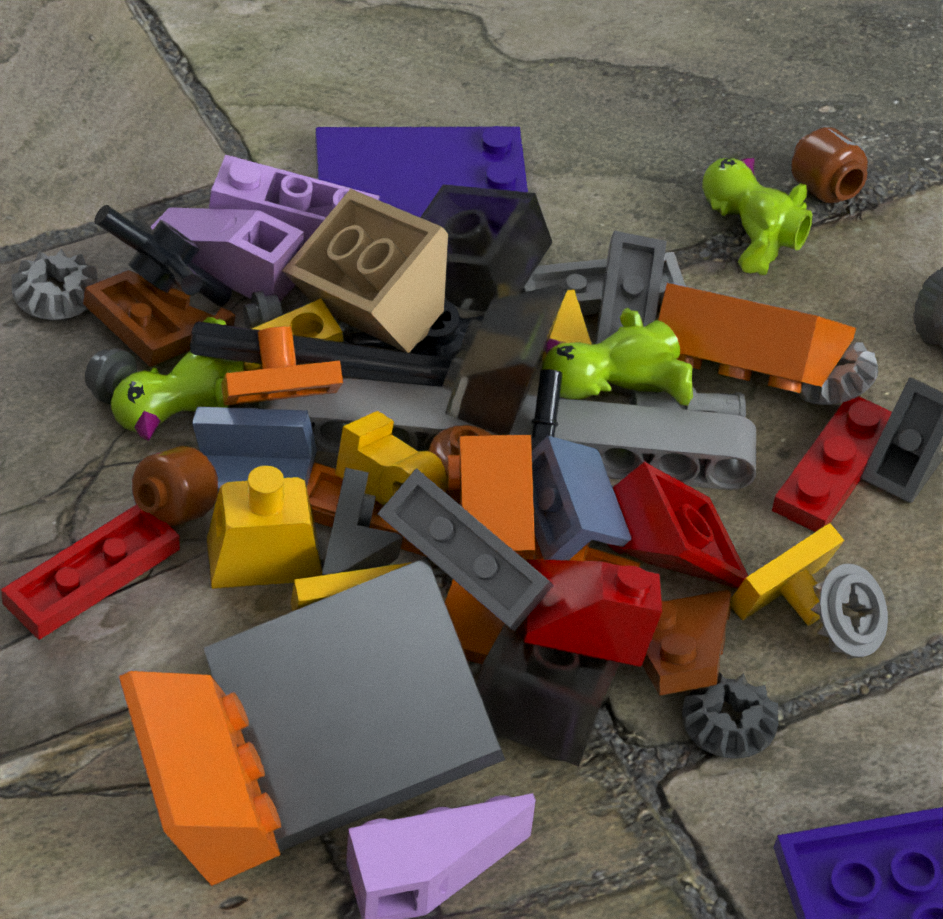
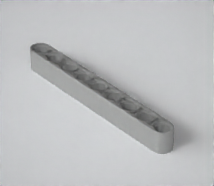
(686, 444)

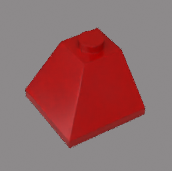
(676, 527)
(596, 610)

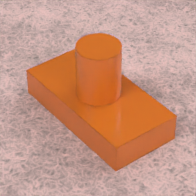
(280, 374)

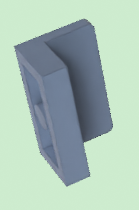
(250, 438)
(573, 500)

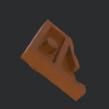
(145, 317)
(688, 643)

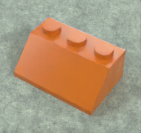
(754, 337)
(202, 771)

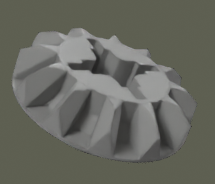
(42, 297)
(850, 378)
(862, 594)

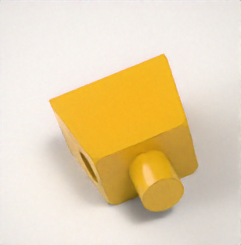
(262, 532)

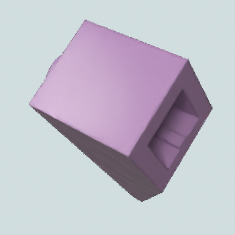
(279, 193)
(240, 247)
(422, 860)

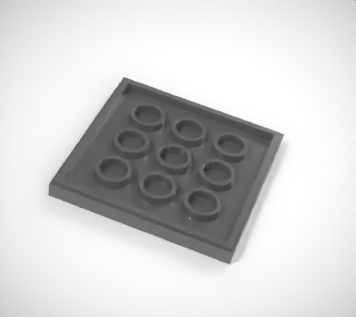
(357, 702)

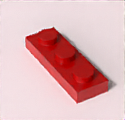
(832, 465)
(89, 570)

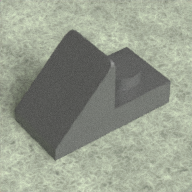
(909, 443)
(351, 540)

